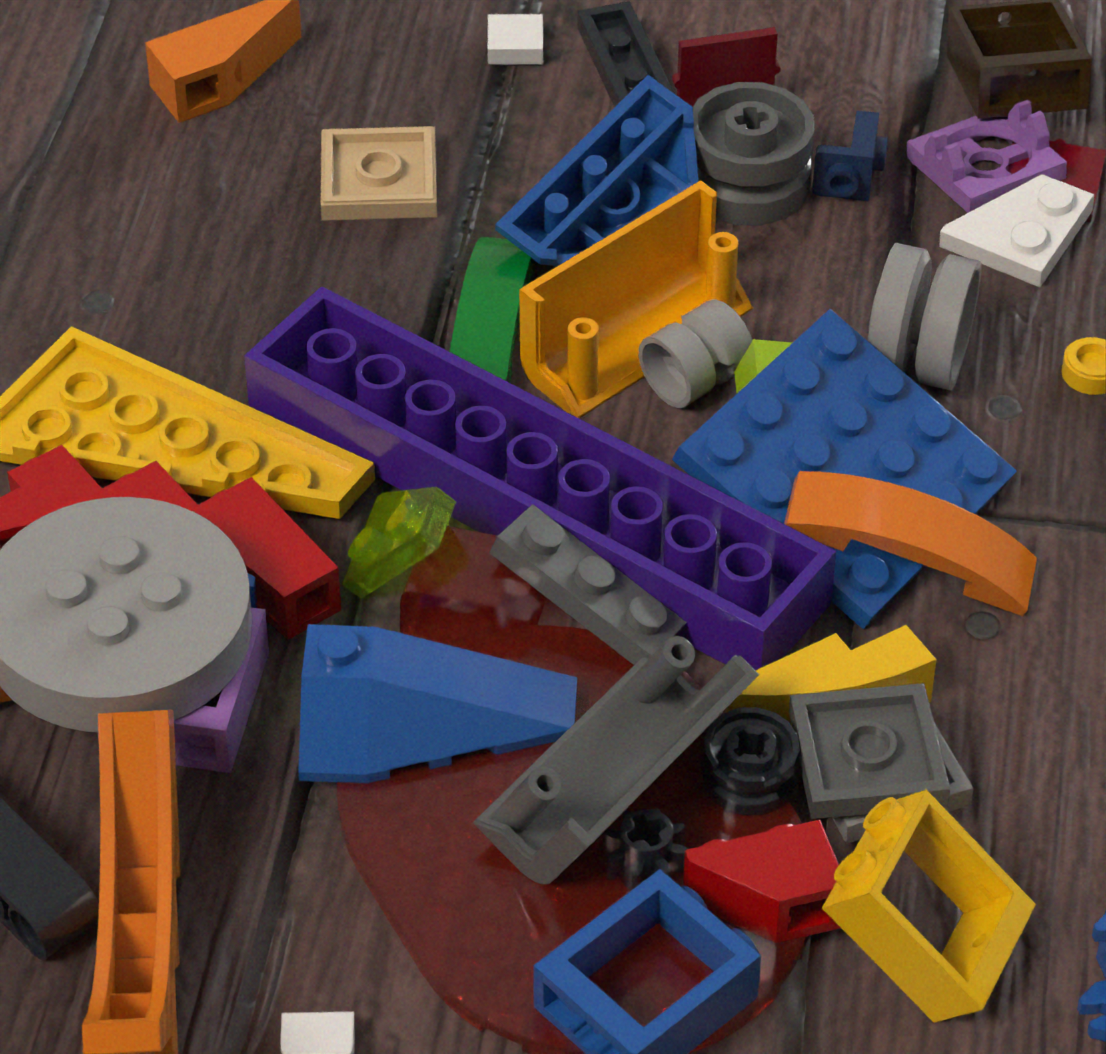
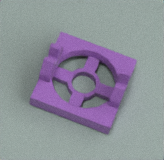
(942, 154)

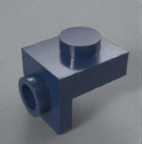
(847, 170)

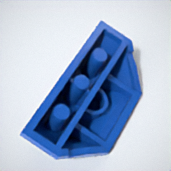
(610, 178)

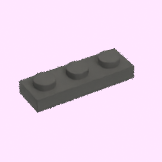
(585, 585)

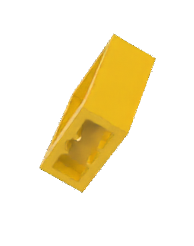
(990, 903)

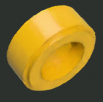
(1086, 365)

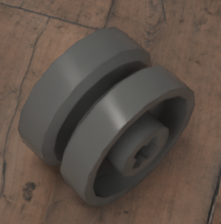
(754, 151)

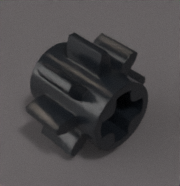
(644, 846)

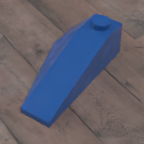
(404, 700)

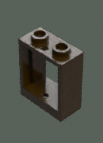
(1018, 59)

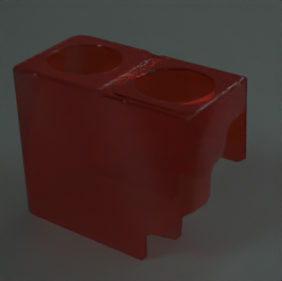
(465, 591)

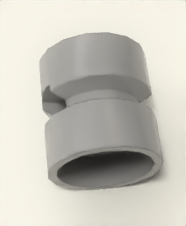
(693, 356)

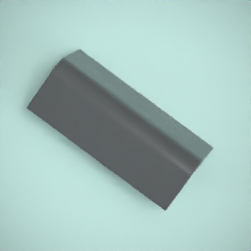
(607, 760)

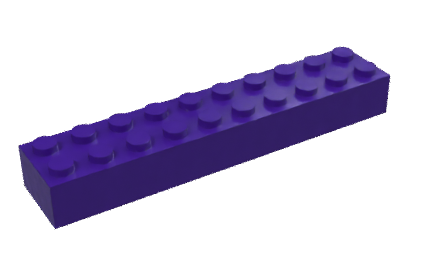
(497, 450)

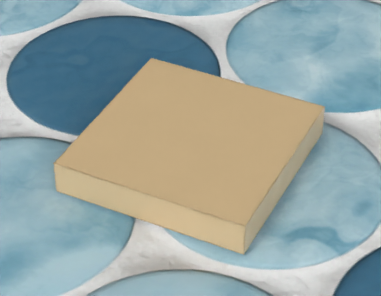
(378, 173)

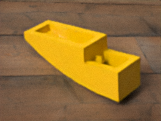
(832, 666)

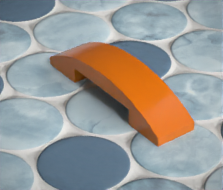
(915, 527)

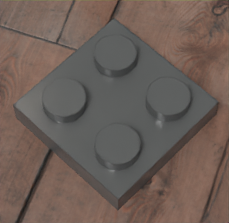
(866, 748)

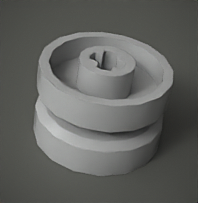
(933, 318)

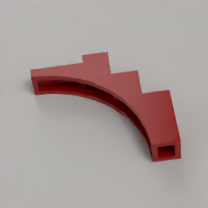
(291, 573)

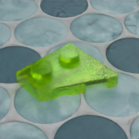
(397, 535)

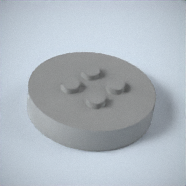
(120, 611)

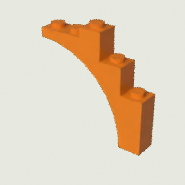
(139, 865)

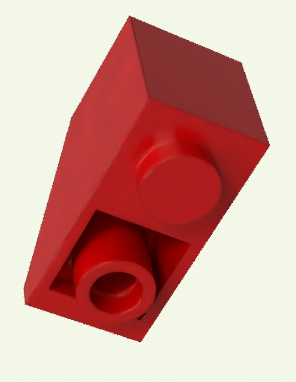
(767, 880)

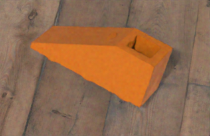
(220, 57)

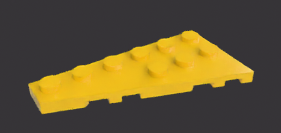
(128, 412)

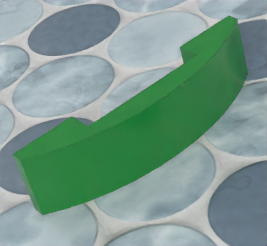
(491, 305)

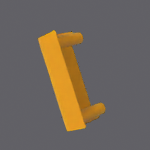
(596, 308)

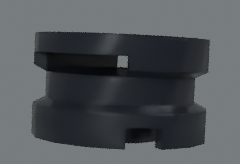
(750, 761)

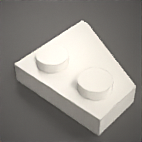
(1021, 229)

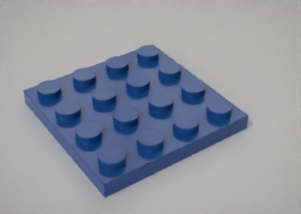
(845, 411)

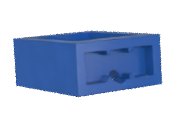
(600, 1024)

